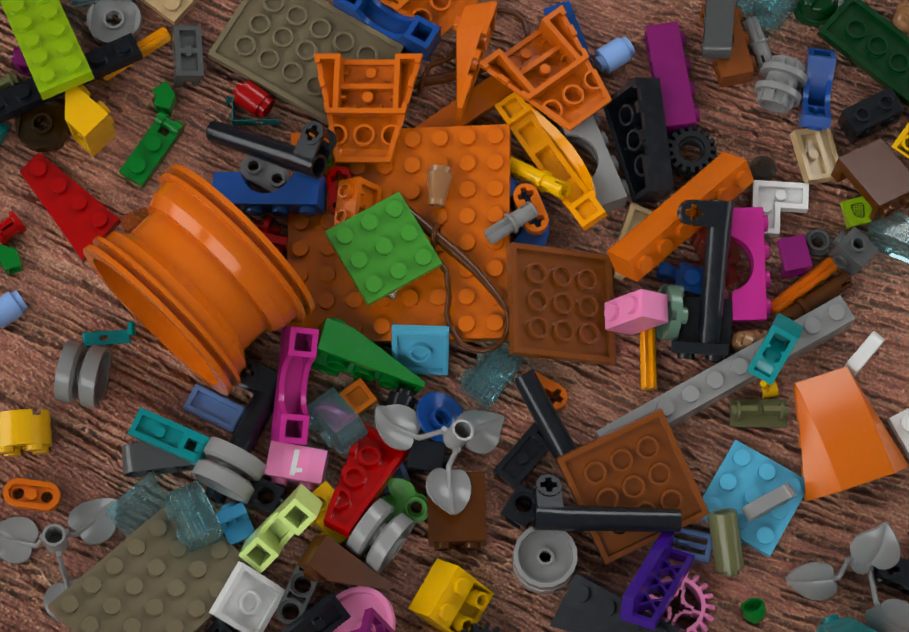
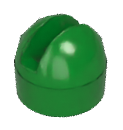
(754, 610)

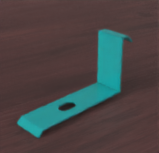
(249, 122)
(114, 336)

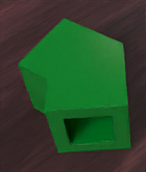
(164, 98)
(10, 260)

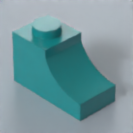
(775, 348)

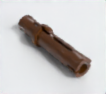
(817, 297)

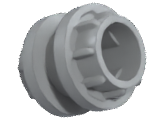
(782, 78)

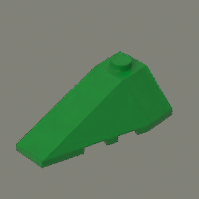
(350, 352)

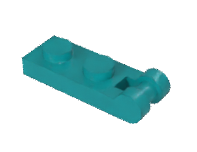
(167, 435)

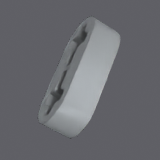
(768, 502)

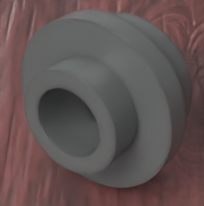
(823, 237)

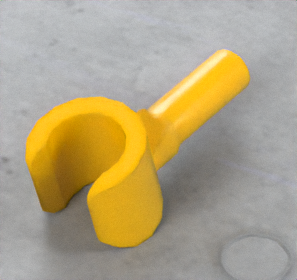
(768, 390)

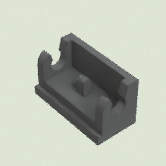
(187, 54)

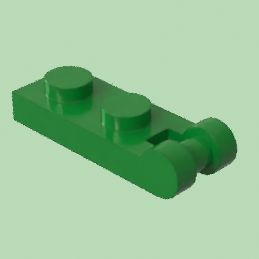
(152, 149)

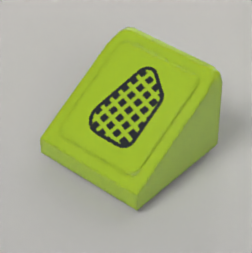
(856, 212)

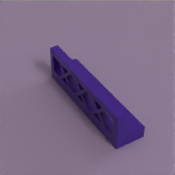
(647, 582)

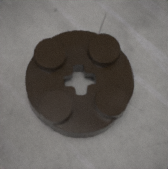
(43, 140)

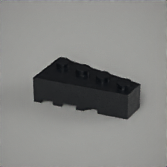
(641, 139)
(597, 608)

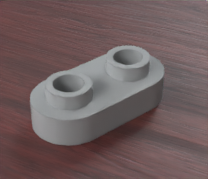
(264, 175)

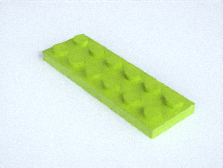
(47, 45)

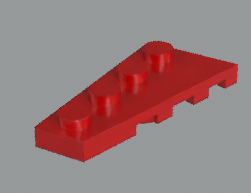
(68, 204)
(362, 480)

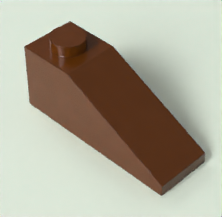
(332, 563)

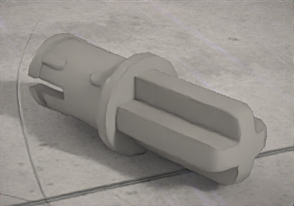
(758, 42)
(511, 222)

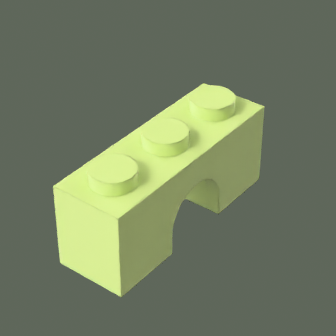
(288, 519)

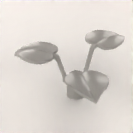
(475, 428)
(20, 535)
(870, 548)

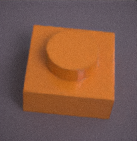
(359, 397)

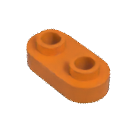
(33, 495)

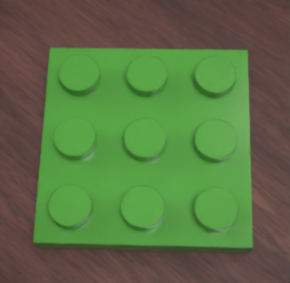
(383, 249)

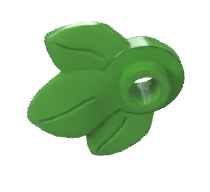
(402, 497)

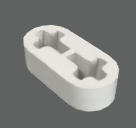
(864, 353)

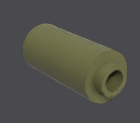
(726, 541)

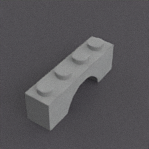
(610, 190)

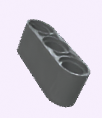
(718, 29)
(143, 458)
(293, 598)

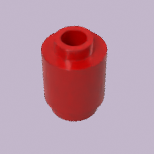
(253, 98)

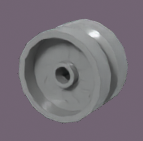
(82, 373)
(229, 469)
(379, 535)
(544, 576)

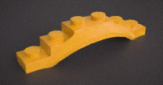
(554, 153)

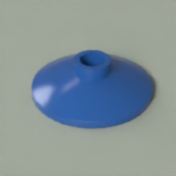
(436, 411)

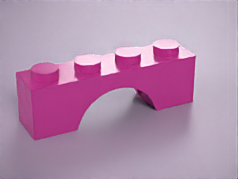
(750, 300)
(290, 405)

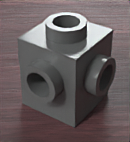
(852, 250)

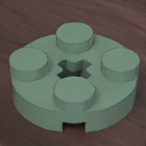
(676, 313)

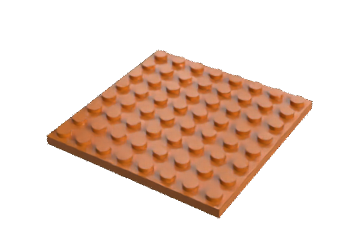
(474, 202)

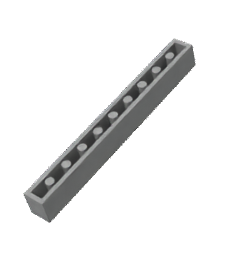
(732, 374)

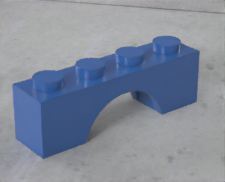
(413, 32)
(298, 195)

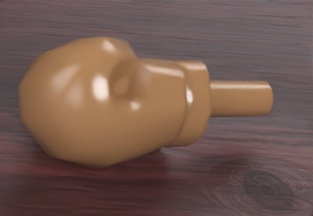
(901, 17)
(745, 338)

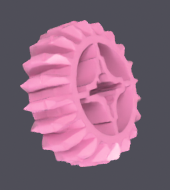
(687, 610)

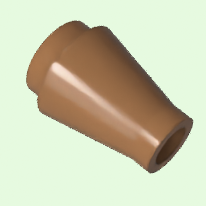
(438, 183)

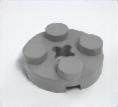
(105, 10)

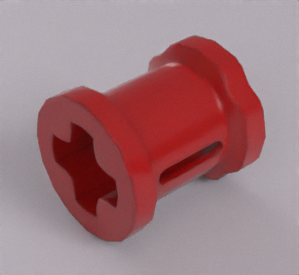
(10, 227)

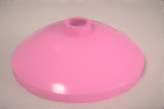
(358, 599)

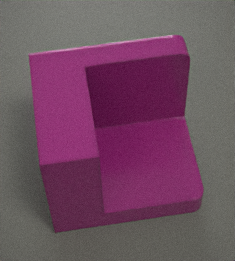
(794, 257)

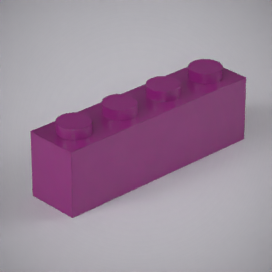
(667, 61)

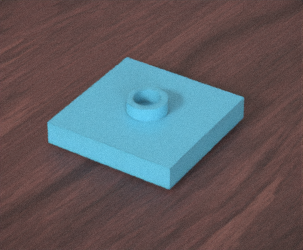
(421, 348)

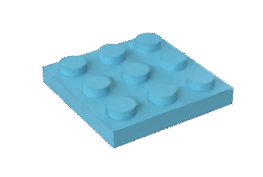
(744, 478)

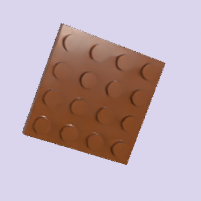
(559, 304)
(632, 468)

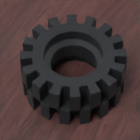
(696, 138)

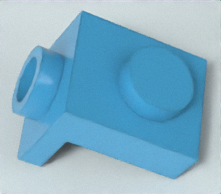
(235, 522)

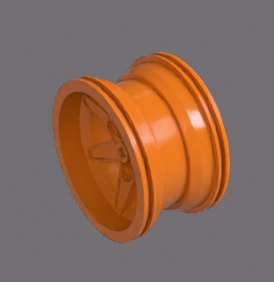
(200, 277)

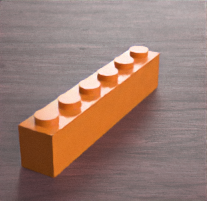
(663, 231)

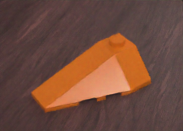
(473, 37)

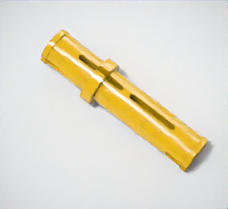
(542, 180)

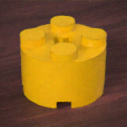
(25, 431)

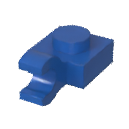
(687, 275)

